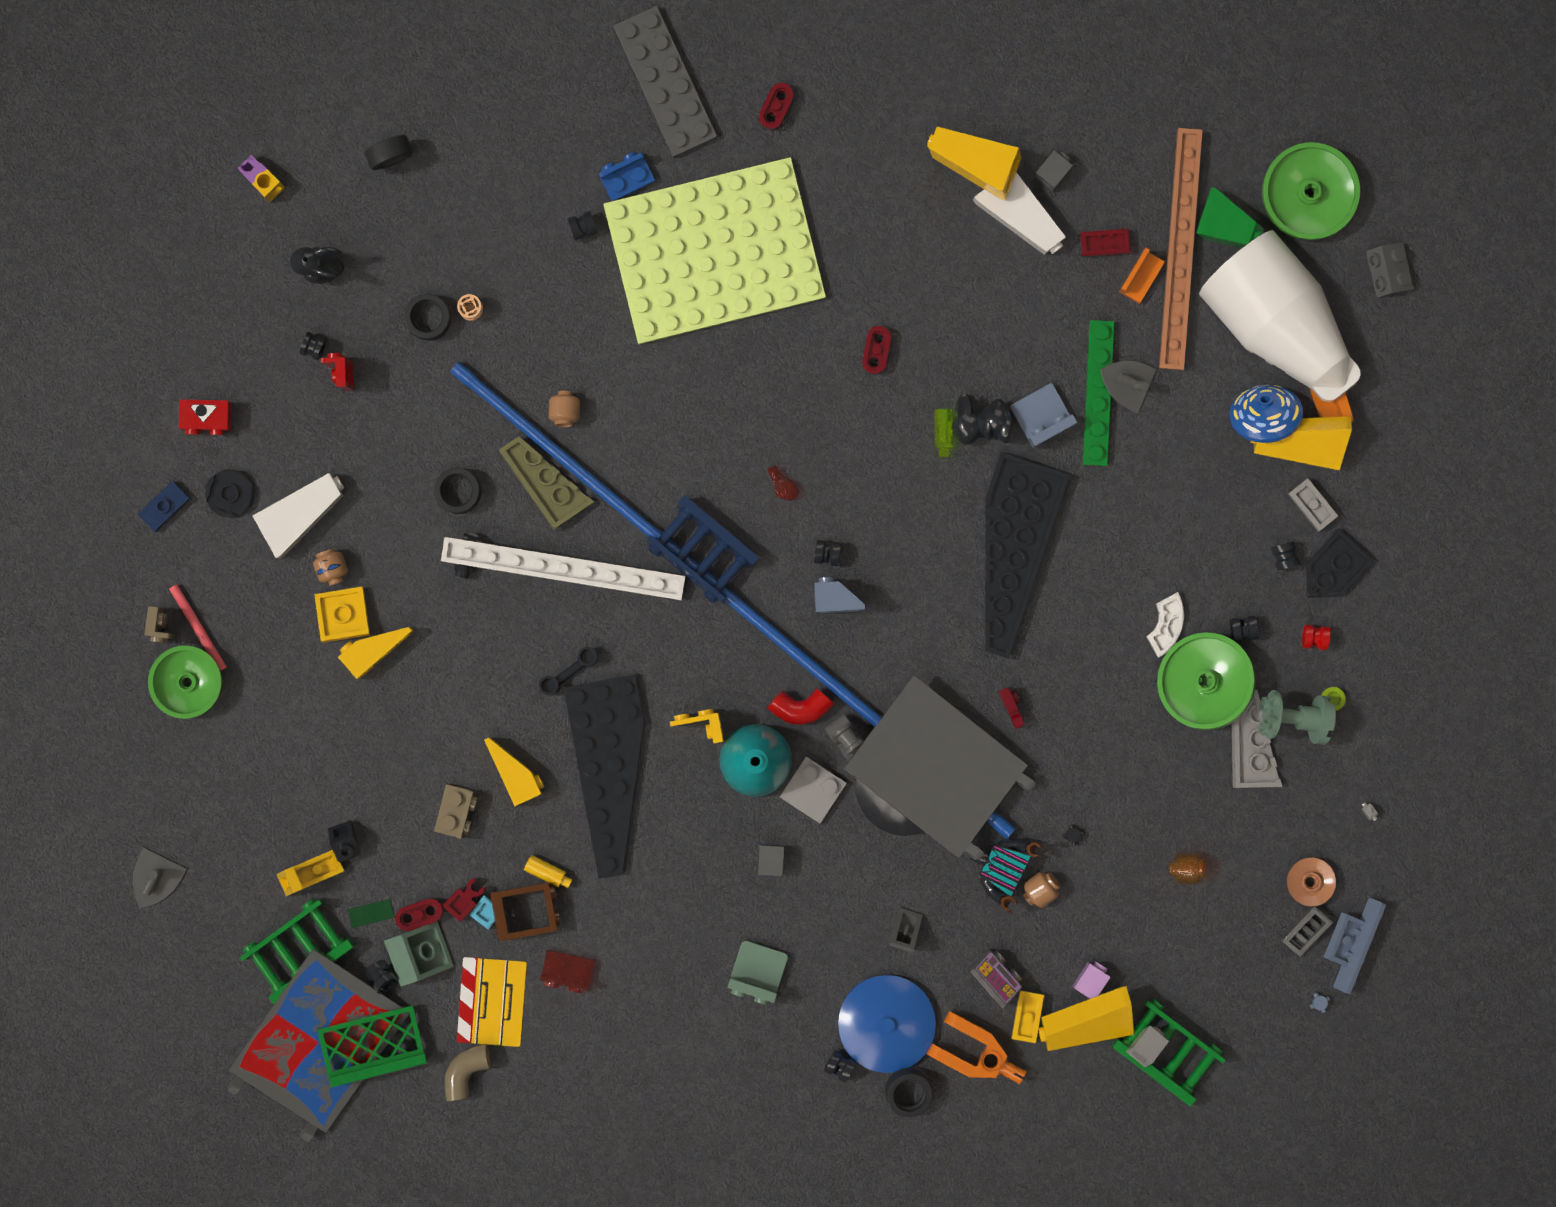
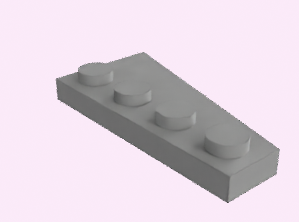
(1251, 752)

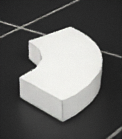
(1168, 626)

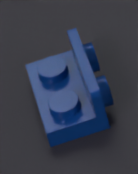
(626, 176)

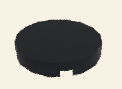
(229, 493)

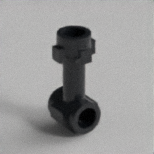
(463, 570)

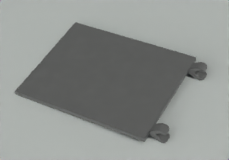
(937, 768)

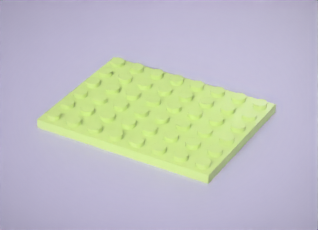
(714, 251)

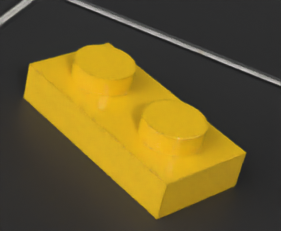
(1027, 1016)

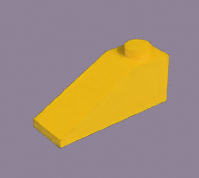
(368, 652)
(518, 778)

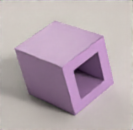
(1091, 980)

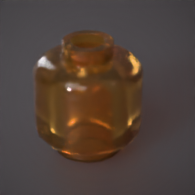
(1187, 868)

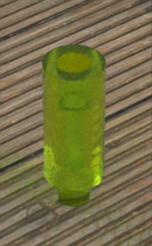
(943, 431)

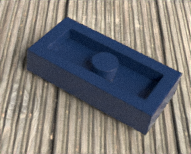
(163, 506)

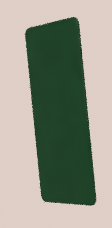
(370, 913)

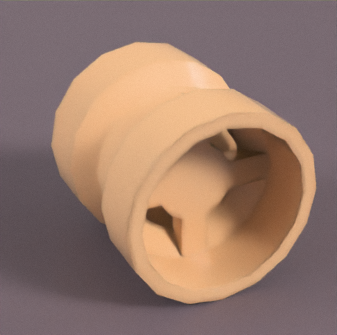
(472, 310)

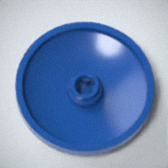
(886, 1023)

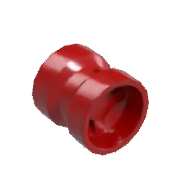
(1316, 637)

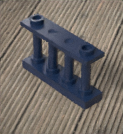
(706, 526)

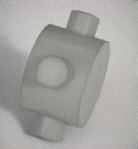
(1369, 811)

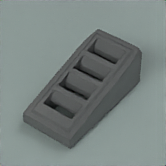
(1301, 924)

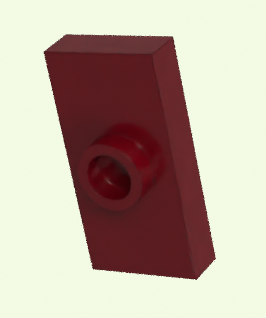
(1105, 242)

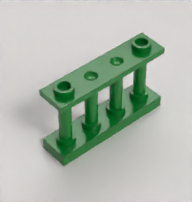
(338, 945)
(1166, 1075)

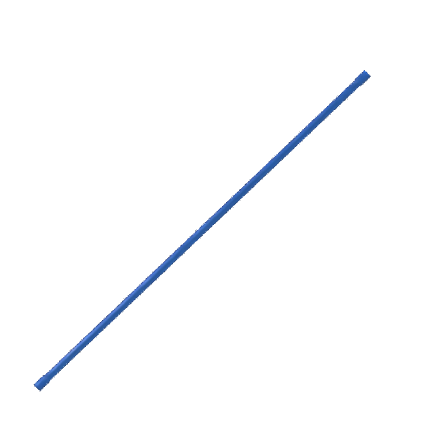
(469, 379)

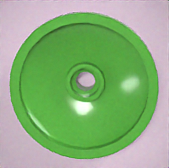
(168, 677)

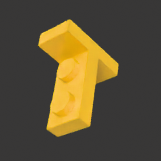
(309, 872)

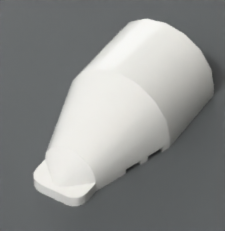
(1282, 315)

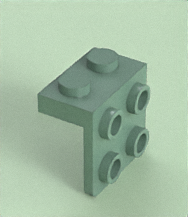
(757, 972)

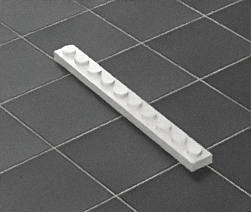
(562, 568)

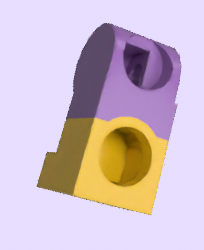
(261, 178)

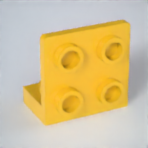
(713, 730)

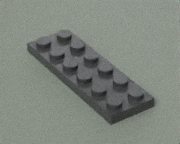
(665, 81)

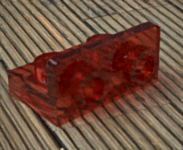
(567, 971)

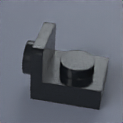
(343, 841)

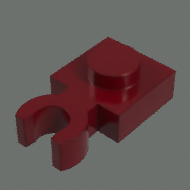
(1010, 700)
(462, 902)

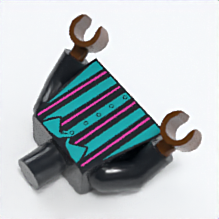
(1004, 867)

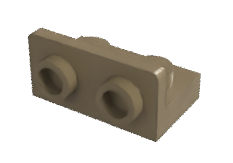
(155, 621)
(455, 811)

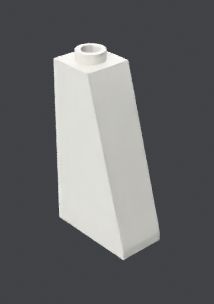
(1023, 216)
(295, 515)

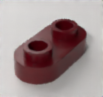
(775, 106)
(876, 350)
(419, 914)

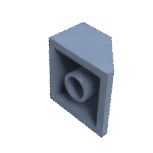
(834, 597)

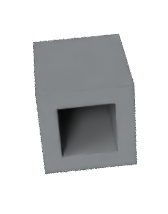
(1147, 1045)

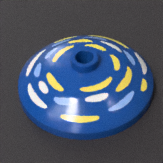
(1266, 413)

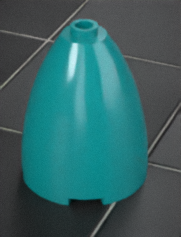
(759, 742)

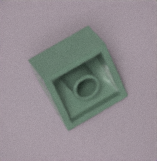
(418, 953)

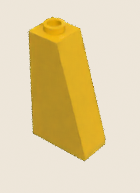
(977, 159)
(1315, 442)
(1089, 1021)

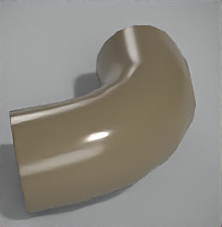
(462, 1068)

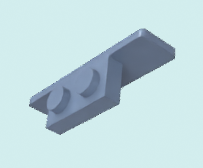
(1351, 942)

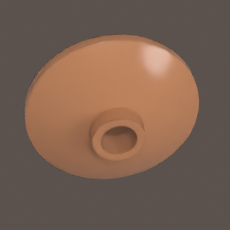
(1323, 878)

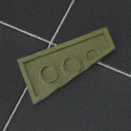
(549, 489)

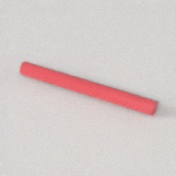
(196, 626)

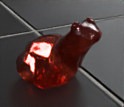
(783, 487)

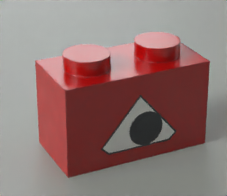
(205, 416)

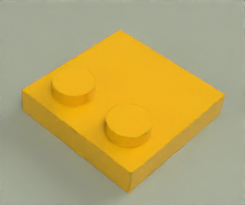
(342, 614)

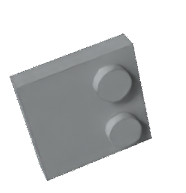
(813, 790)

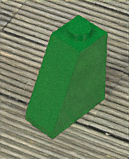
(1226, 222)

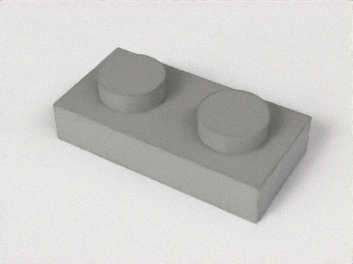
(1312, 504)

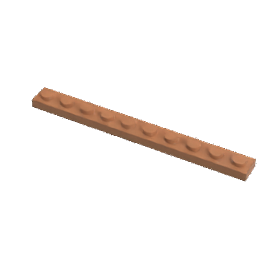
(1180, 249)

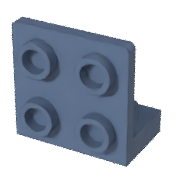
(1042, 415)

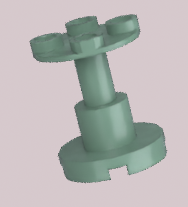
(1315, 719)

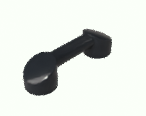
(551, 685)

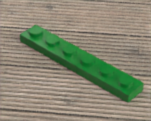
(1097, 396)

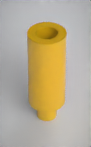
(547, 872)

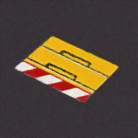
(491, 1002)

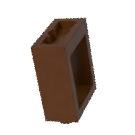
(499, 916)

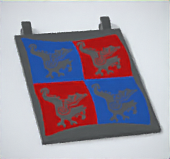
(286, 1052)

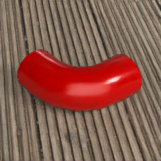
(800, 711)

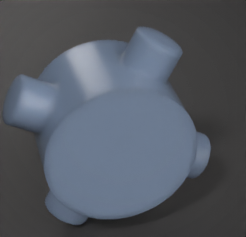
(1319, 1002)

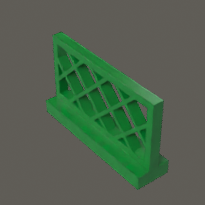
(375, 1067)

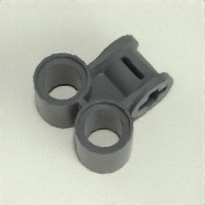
(844, 736)

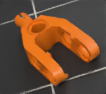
(992, 1047)

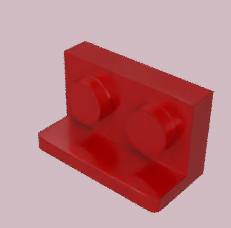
(342, 370)

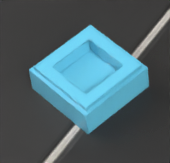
(483, 912)

